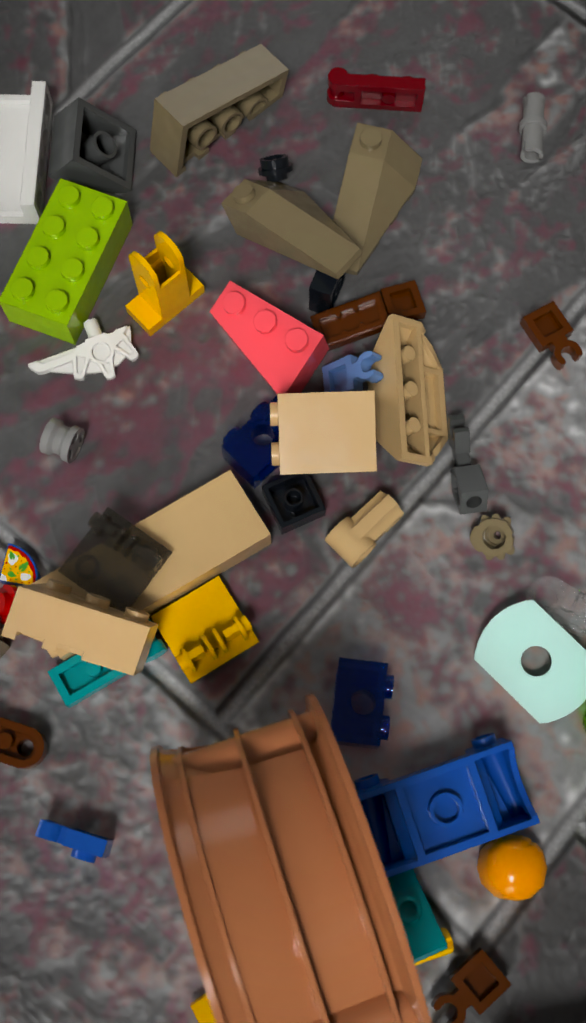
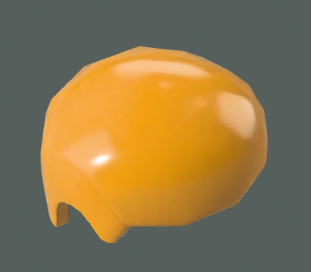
(512, 867)

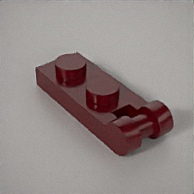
(375, 91)

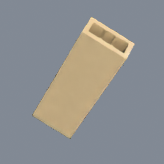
(206, 536)

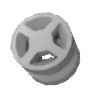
(61, 440)

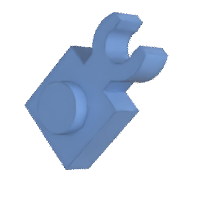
(350, 372)

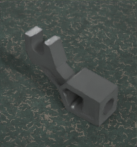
(466, 479)

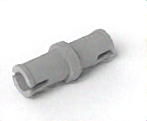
(532, 127)

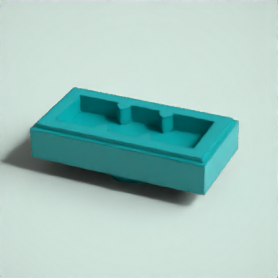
(416, 916)

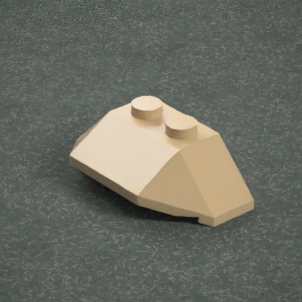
(411, 394)

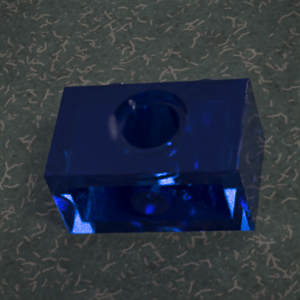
(246, 456)
(365, 678)

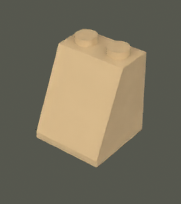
(324, 432)

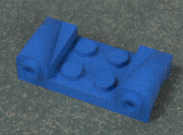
(446, 806)

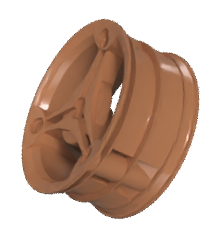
(283, 879)

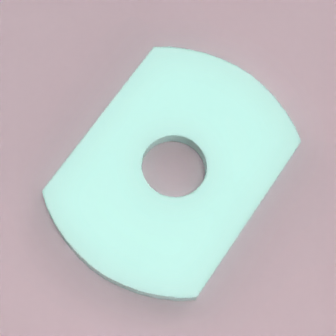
(500, 654)

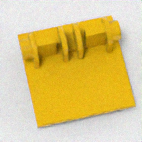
(205, 629)

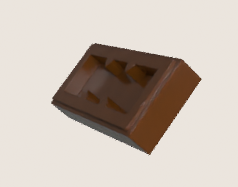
(351, 320)

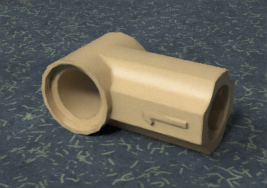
(358, 535)

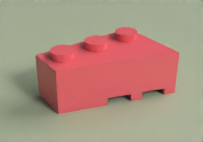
(271, 340)

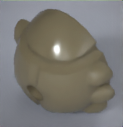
(484, 537)

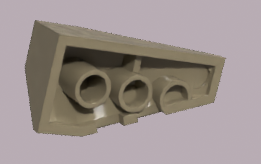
(374, 187)
(290, 225)

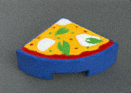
(18, 567)

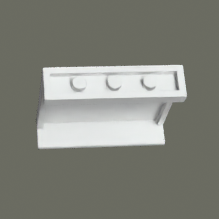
(24, 153)

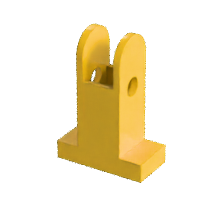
(162, 285)

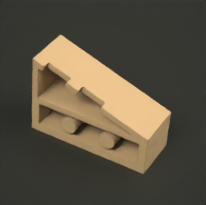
(81, 626)

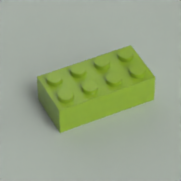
(66, 261)

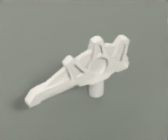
(96, 355)

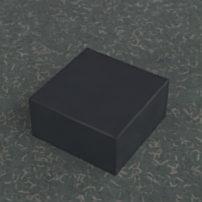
(324, 291)
(293, 501)

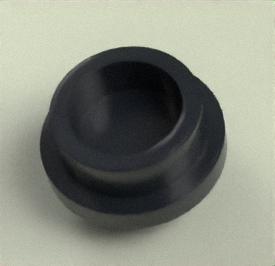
(275, 167)

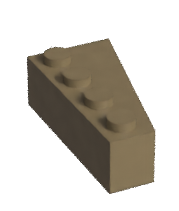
(214, 106)

